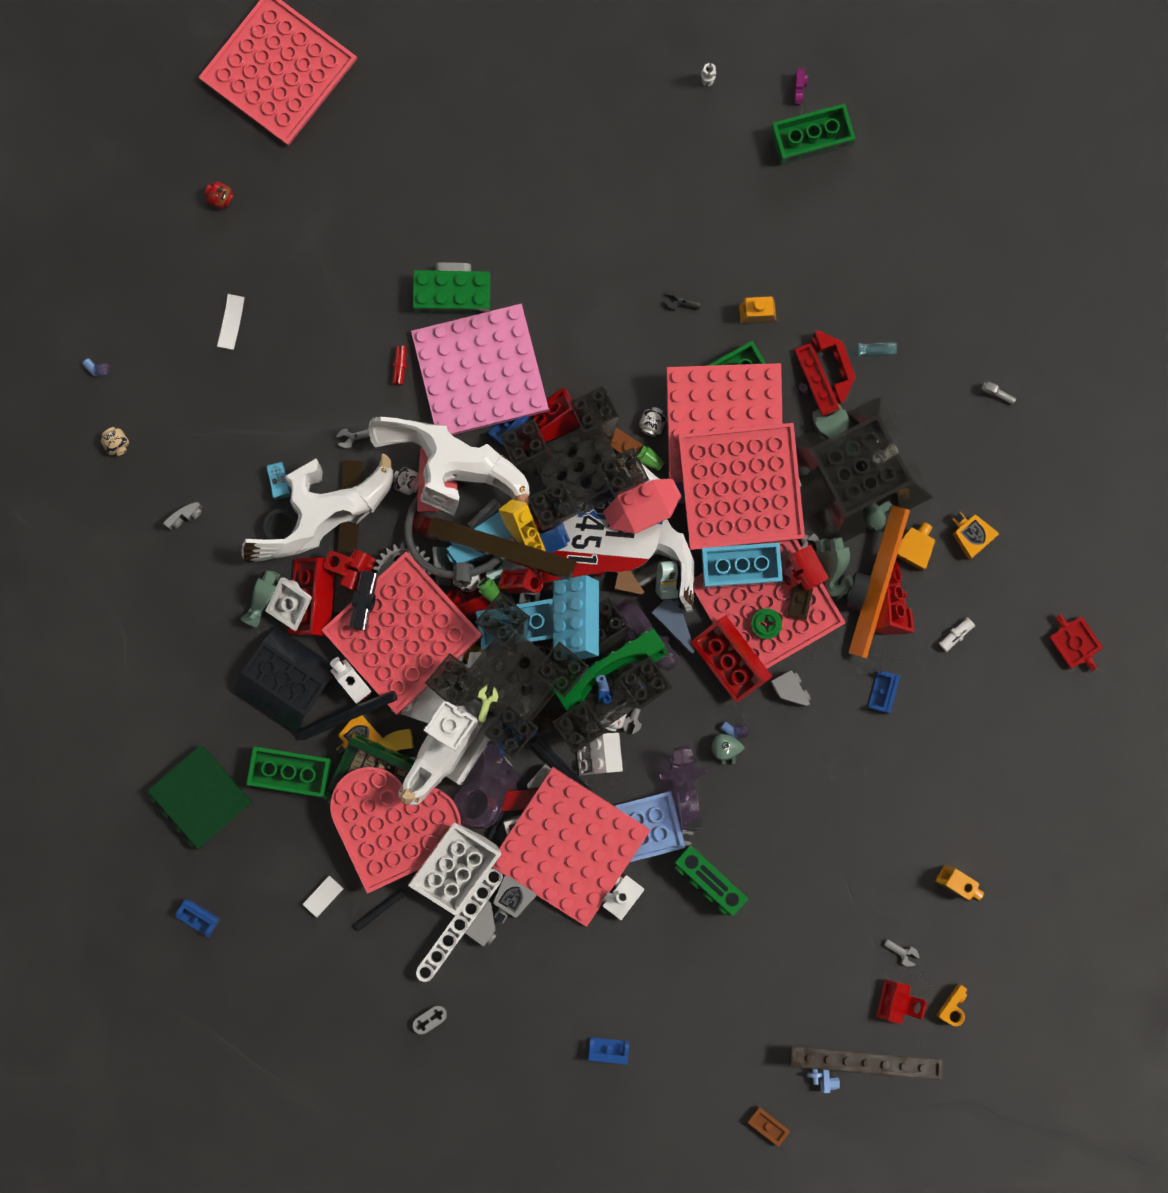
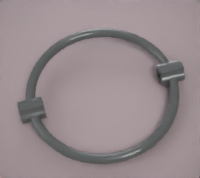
(461, 571)

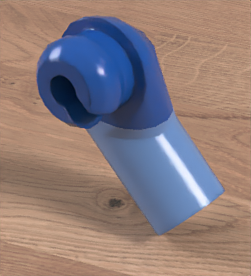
(603, 690)

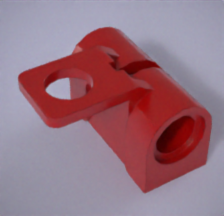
(350, 567)
(804, 570)
(521, 581)
(897, 1002)

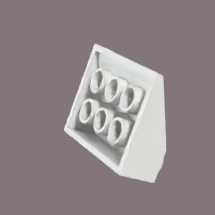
(455, 868)

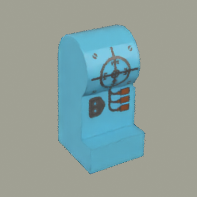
(277, 476)

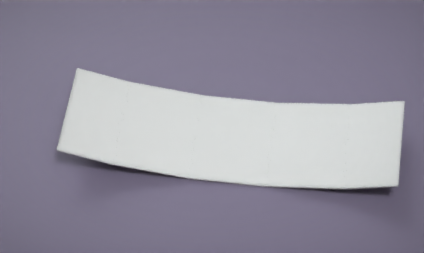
(231, 321)

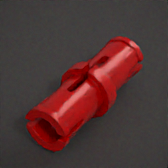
(399, 365)

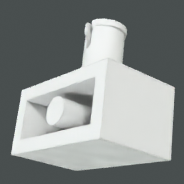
(622, 897)

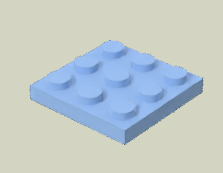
(661, 818)

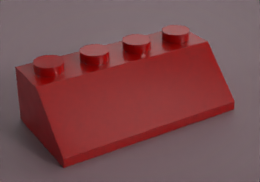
(320, 586)
(731, 659)

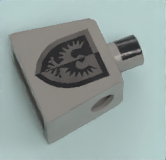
(512, 899)

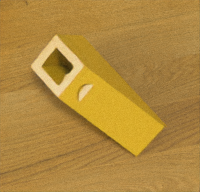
(520, 524)

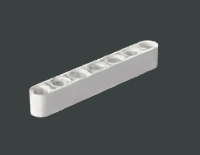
(455, 933)

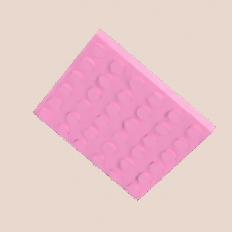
(480, 370)

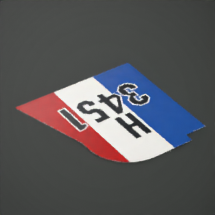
(602, 549)

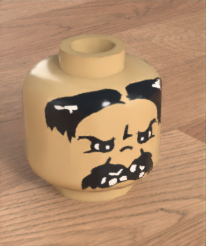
(114, 441)

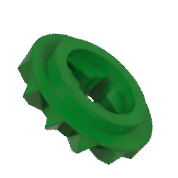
(773, 617)

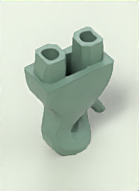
(832, 425)
(834, 563)
(261, 596)

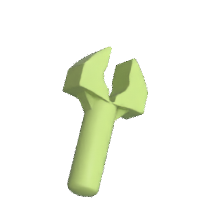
(486, 702)

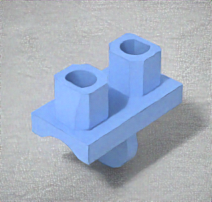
(826, 1083)

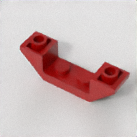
(825, 342)

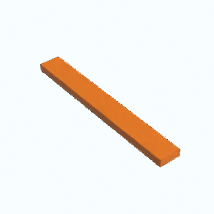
(879, 581)

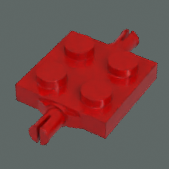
(1076, 642)

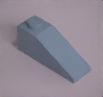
(673, 621)

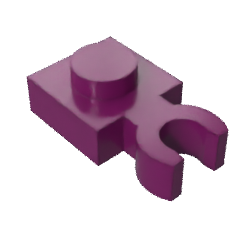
(800, 82)

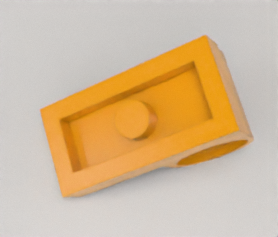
(957, 996)

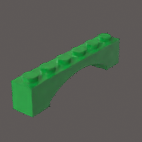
(633, 651)

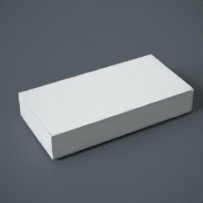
(323, 896)

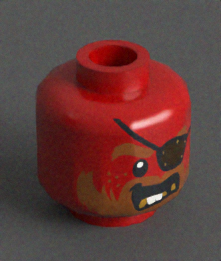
(218, 195)

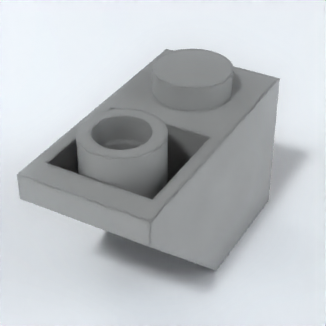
(789, 689)

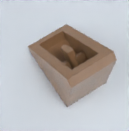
(628, 584)

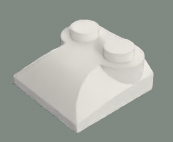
(288, 603)

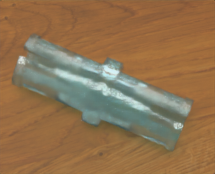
(877, 348)

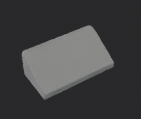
(441, 561)
(649, 573)

